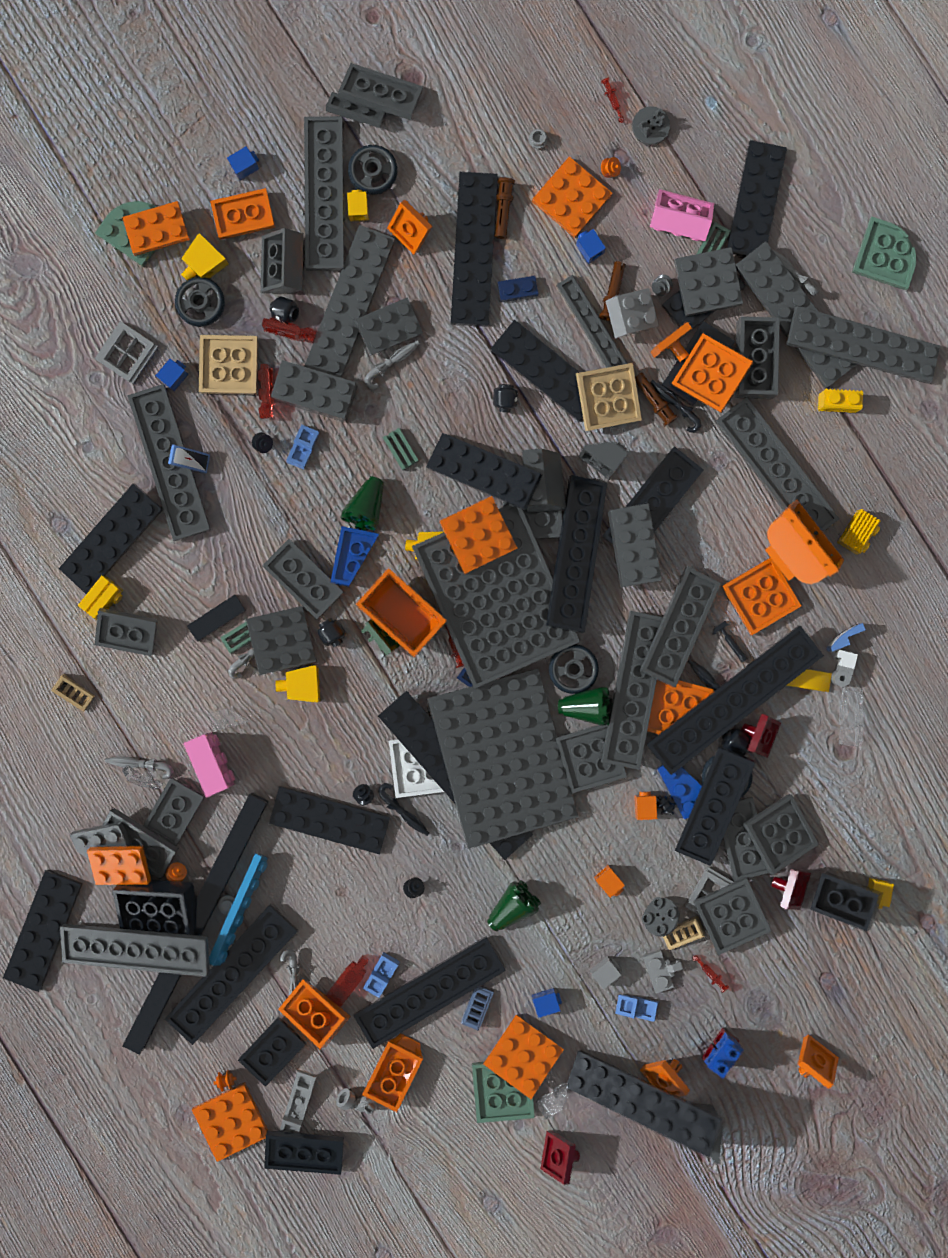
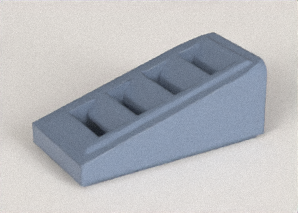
(469, 1022)

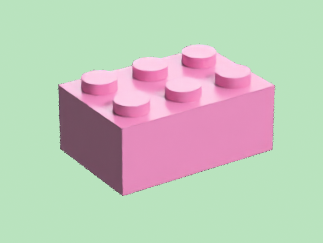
(209, 763)

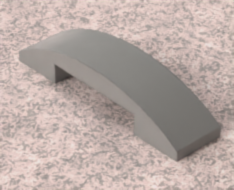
(298, 1102)

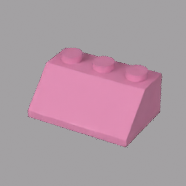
(682, 215)

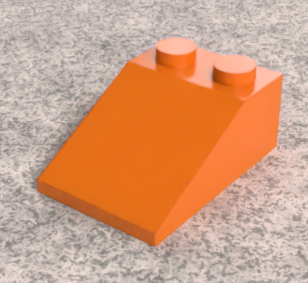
(314, 1014)

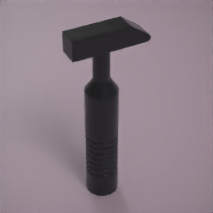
(731, 642)

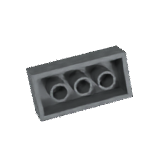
(759, 341)
(314, 391)
(634, 545)

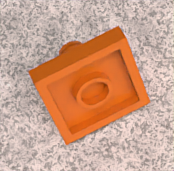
(409, 227)
(672, 343)
(817, 1061)
(665, 1076)

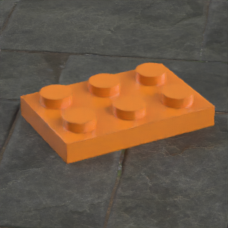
(242, 214)
(155, 228)
(119, 865)

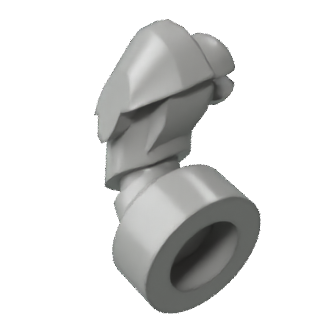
(346, 1100)

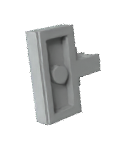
(661, 970)

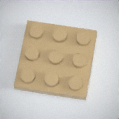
(228, 364)
(608, 396)

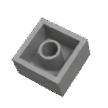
(632, 313)

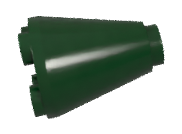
(365, 505)
(587, 706)
(513, 906)

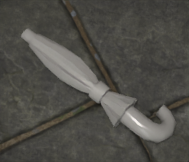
(800, 279)
(380, 368)
(243, 660)
(133, 763)
(293, 968)

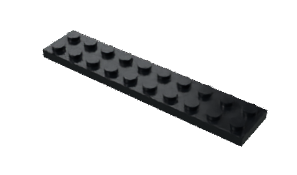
(735, 699)
(418, 735)

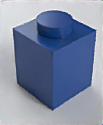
(243, 162)
(590, 245)
(172, 374)
(546, 1002)

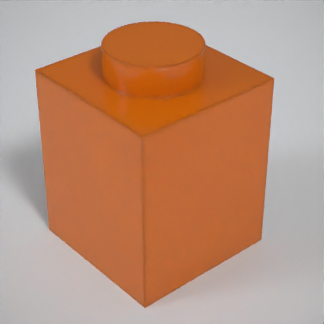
(645, 806)
(609, 882)

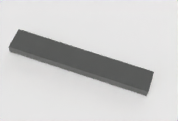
(590, 322)

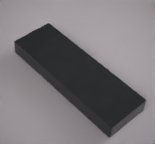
(216, 618)

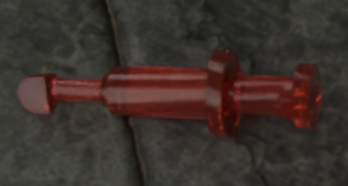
(612, 98)
(455, 653)
(711, 974)

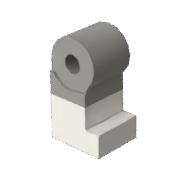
(844, 668)

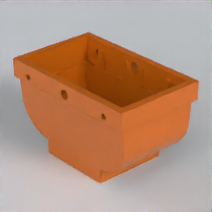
(798, 549)
(401, 612)

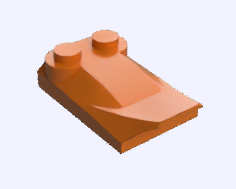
(394, 1072)

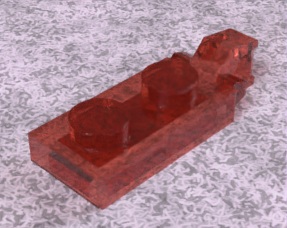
(289, 331)
(265, 375)
(347, 981)

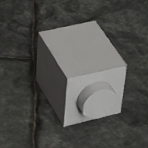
(606, 972)

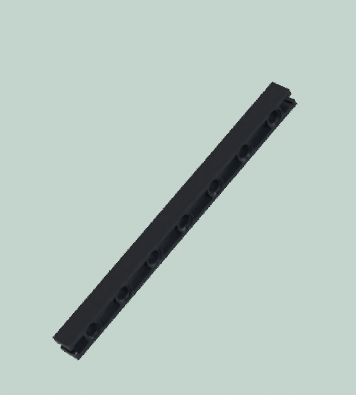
(205, 905)

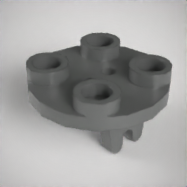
(658, 120)
(655, 923)

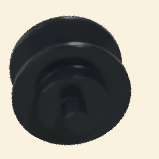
(262, 442)
(363, 794)
(666, 806)
(413, 887)

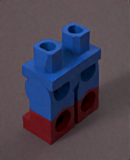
(723, 1054)

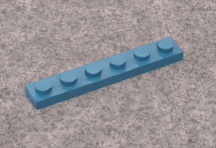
(235, 915)

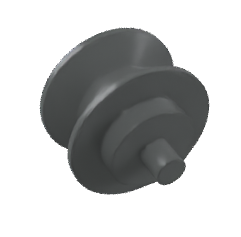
(662, 285)

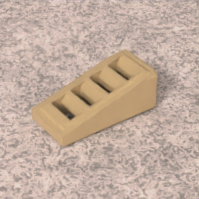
(62, 694)
(686, 939)

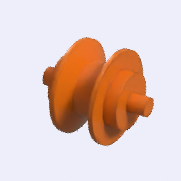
(610, 167)
(176, 872)
(225, 1080)

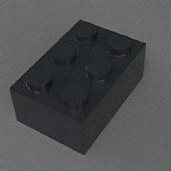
(846, 901)

